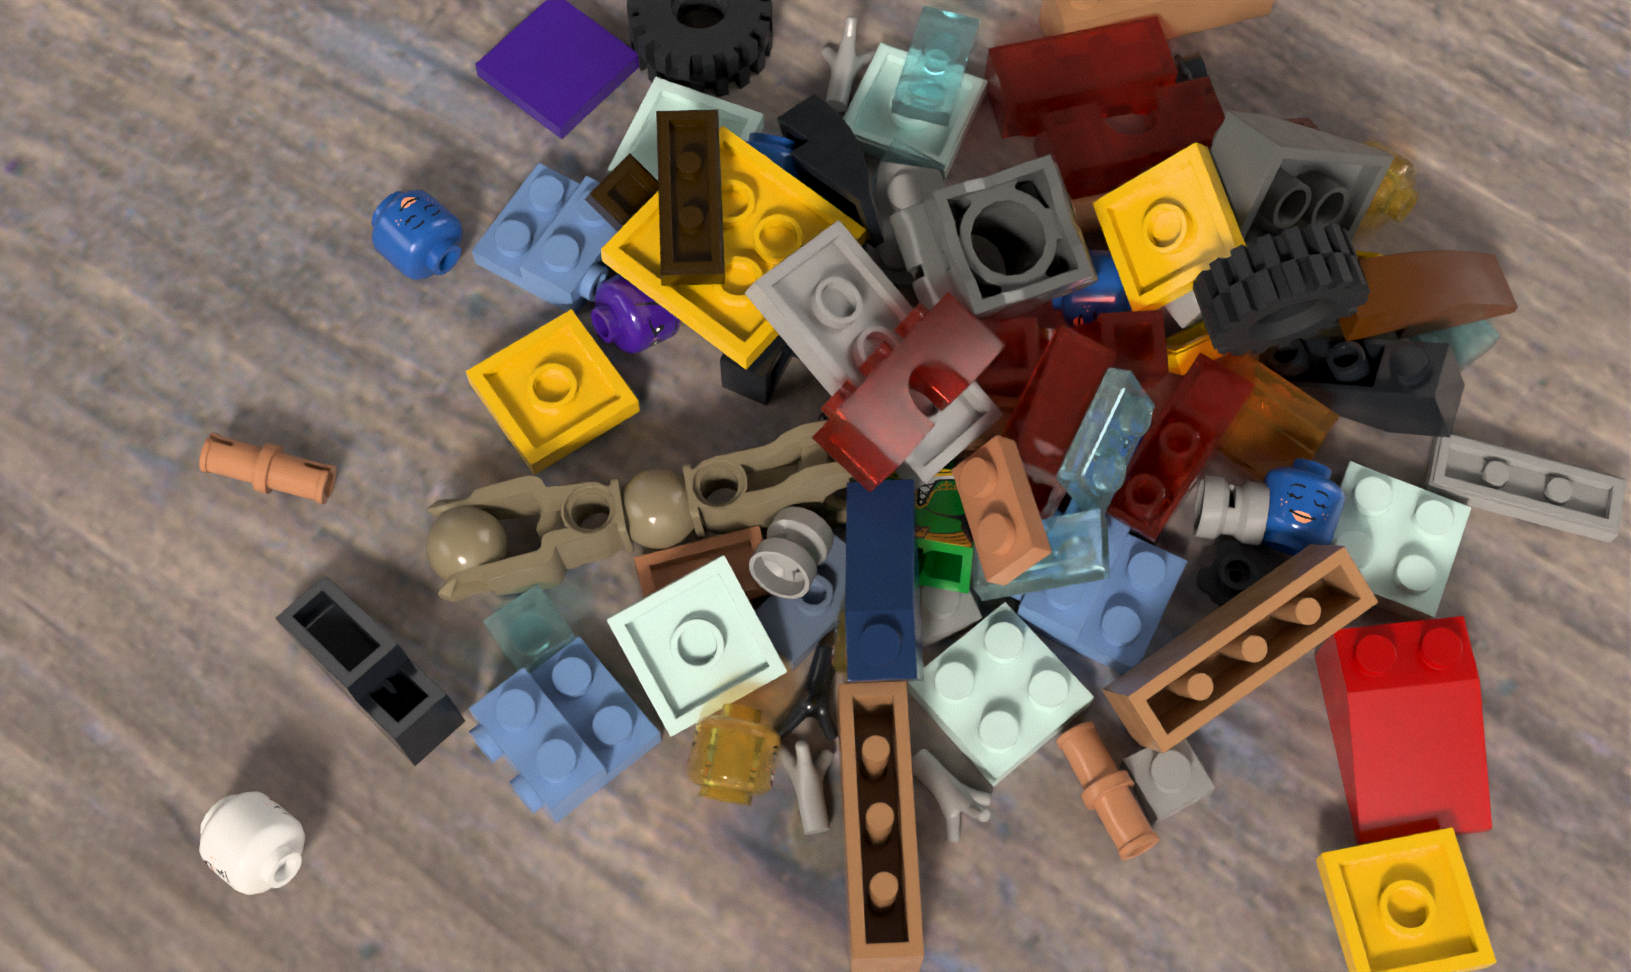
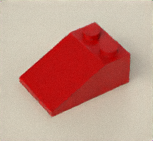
(1407, 727)

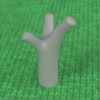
(844, 66)
(808, 784)
(950, 793)

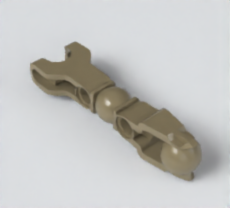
(652, 509)

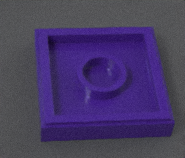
(558, 65)

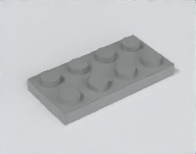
(835, 313)

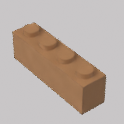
(1175, 16)
(1239, 646)
(879, 828)

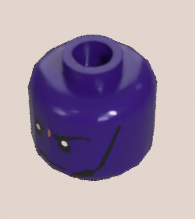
(630, 317)

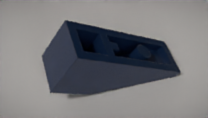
(882, 584)

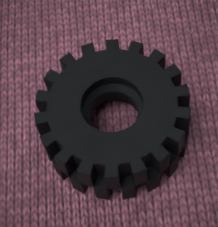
(704, 55)
(1280, 289)

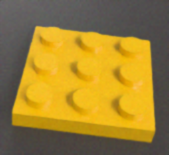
(763, 223)

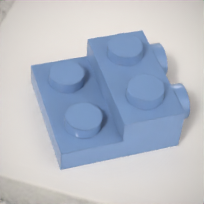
(549, 240)
(1110, 616)
(562, 730)

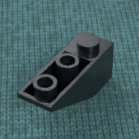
(1376, 381)

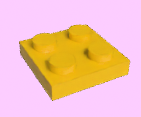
(1168, 227)
(553, 391)
(1406, 906)

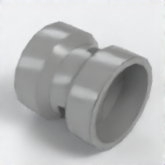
(1231, 509)
(789, 555)

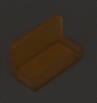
(1278, 422)

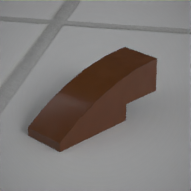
(1428, 293)

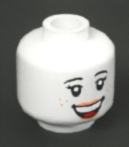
(249, 840)

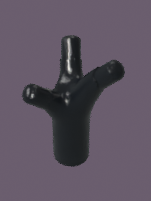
(814, 697)

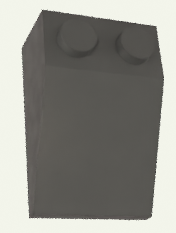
(1293, 175)

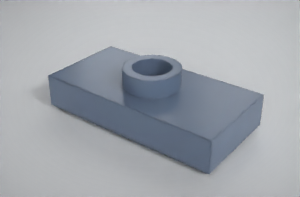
(804, 622)

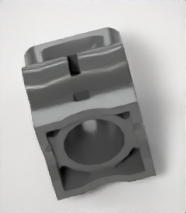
(1018, 211)

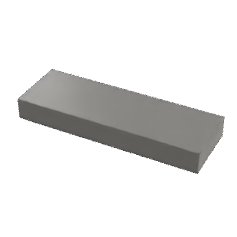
(1526, 487)

